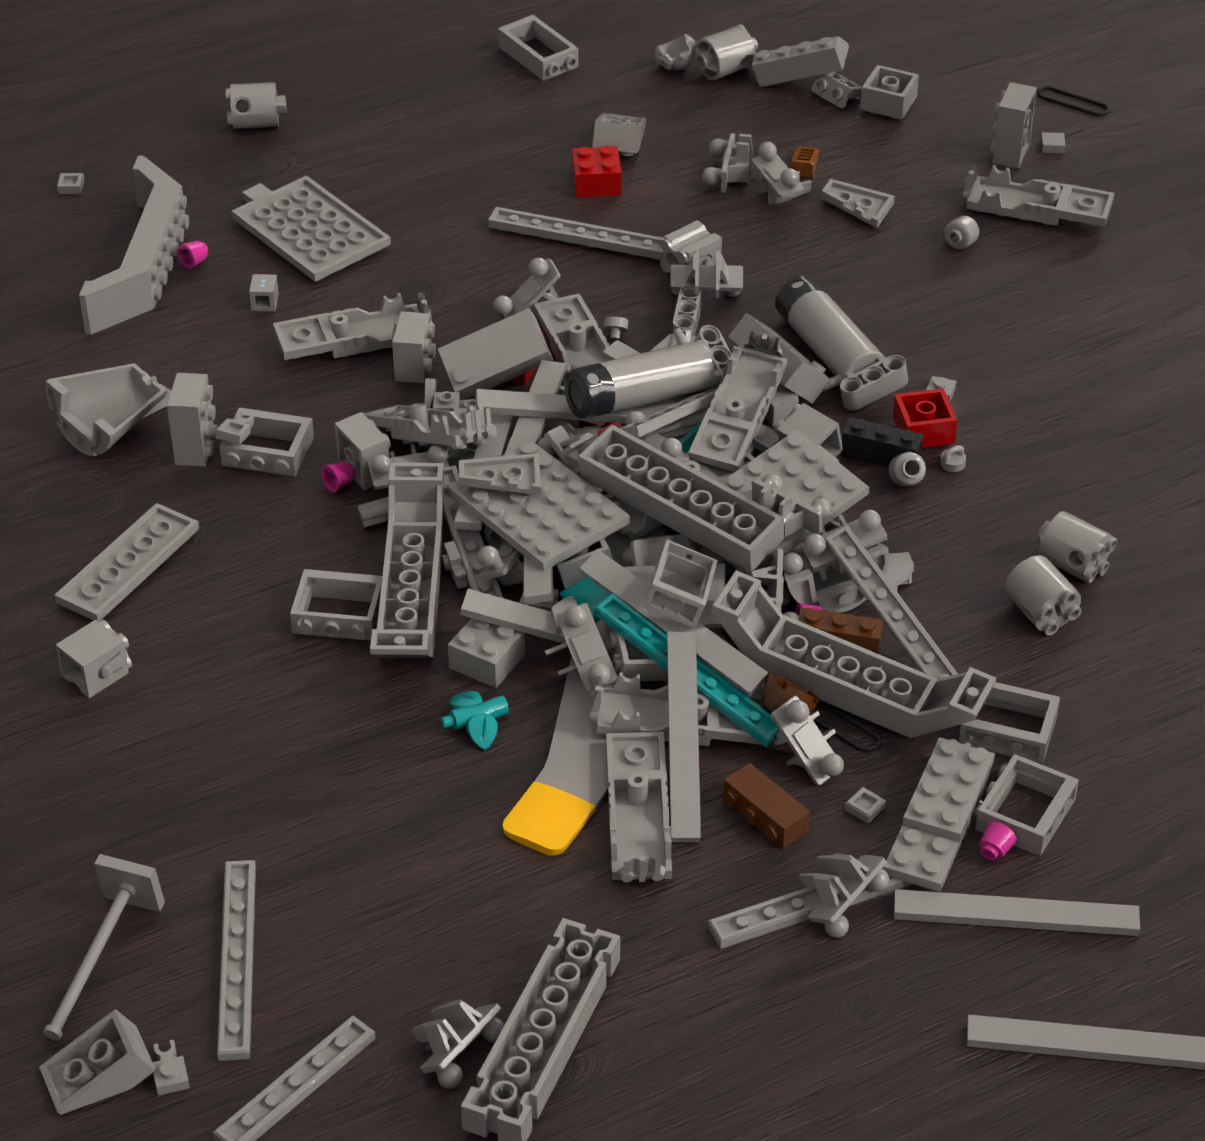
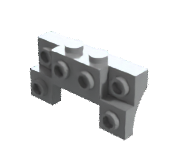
(452, 402)

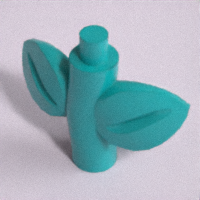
(476, 715)

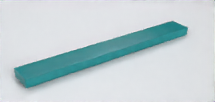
(718, 691)

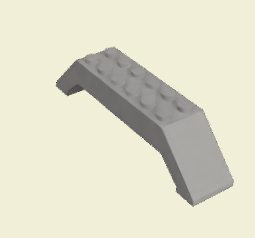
(149, 257)
(411, 563)
(843, 671)

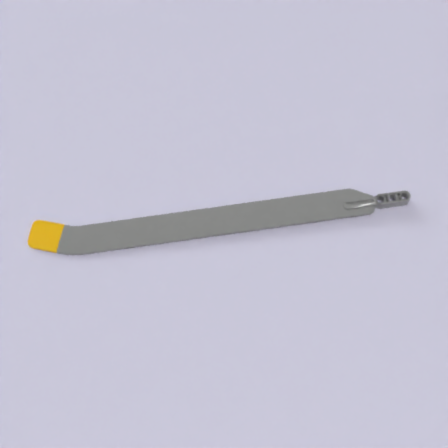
(576, 767)

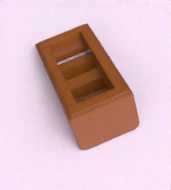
(805, 161)

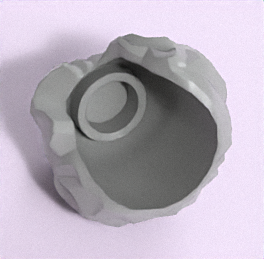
(676, 53)

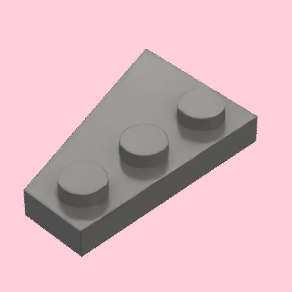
(859, 201)
(503, 473)

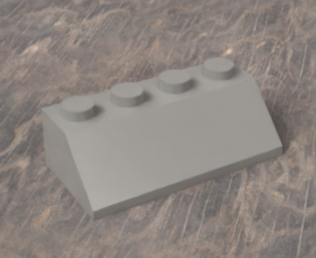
(800, 61)

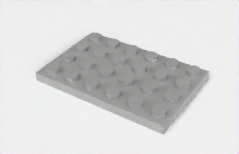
(311, 228)
(805, 475)
(547, 525)

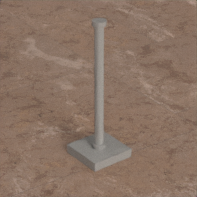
(125, 884)

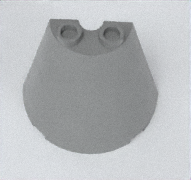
(101, 405)
(838, 591)

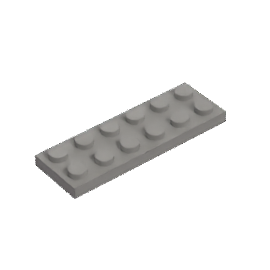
(126, 562)

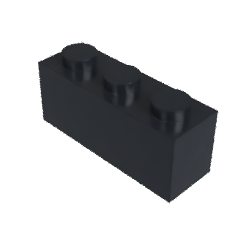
(878, 442)

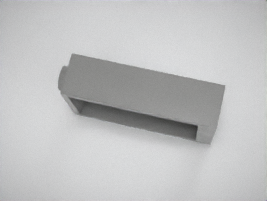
(512, 39)
(662, 597)

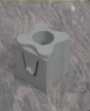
(683, 243)
(814, 426)
(94, 657)

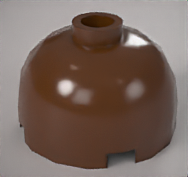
(779, 689)

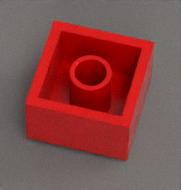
(596, 171)
(927, 414)

